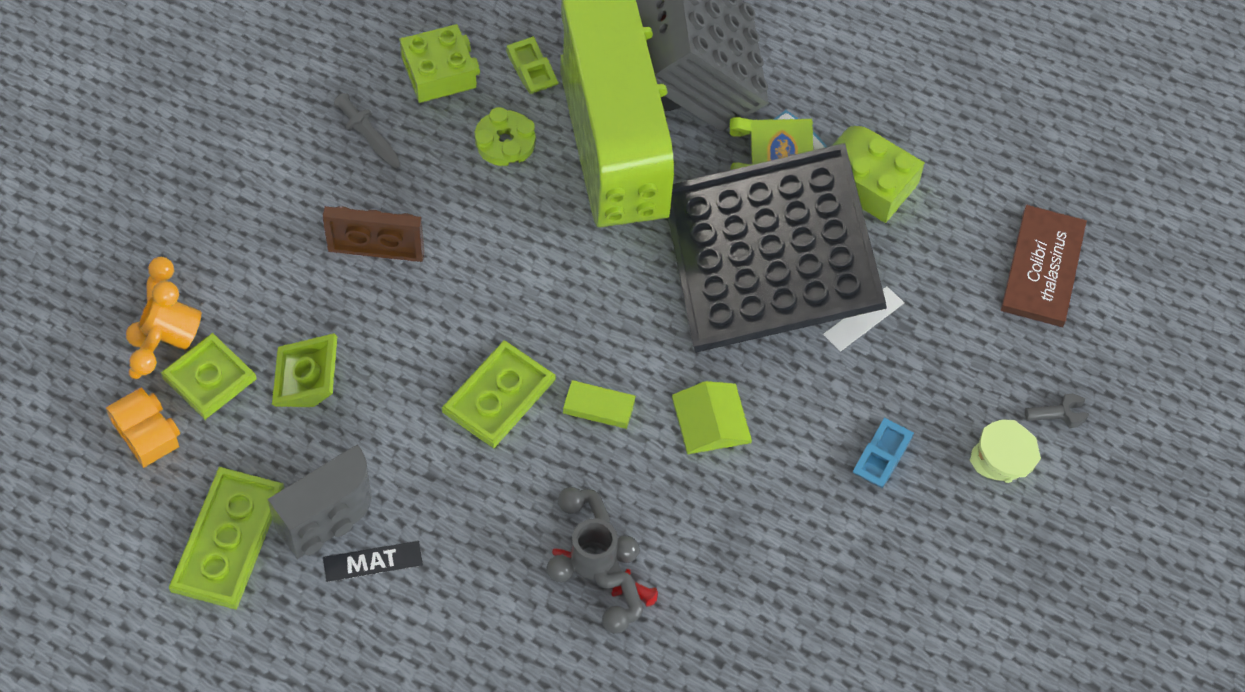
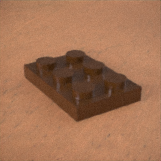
(374, 233)

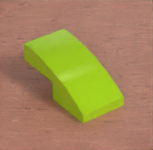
(531, 65)

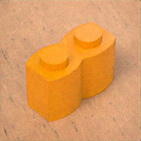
(143, 426)

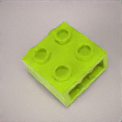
(439, 63)

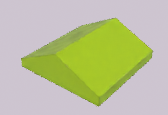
(305, 372)
(711, 417)

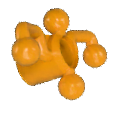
(161, 319)

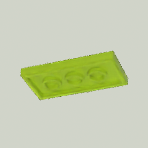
(226, 539)

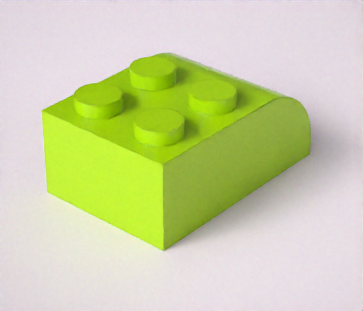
(880, 171)

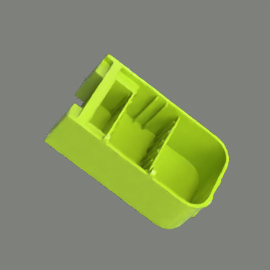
(616, 111)

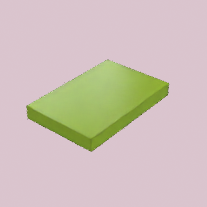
(498, 394)

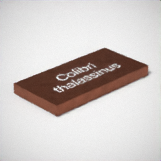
(1044, 266)

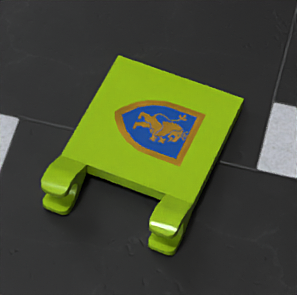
(773, 137)

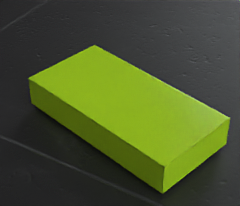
(599, 404)

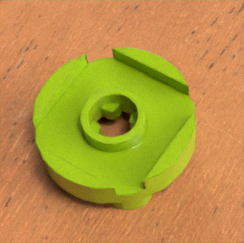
(505, 122)

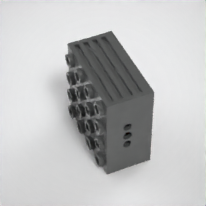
(707, 56)

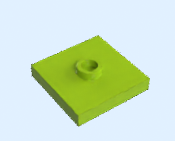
(208, 376)

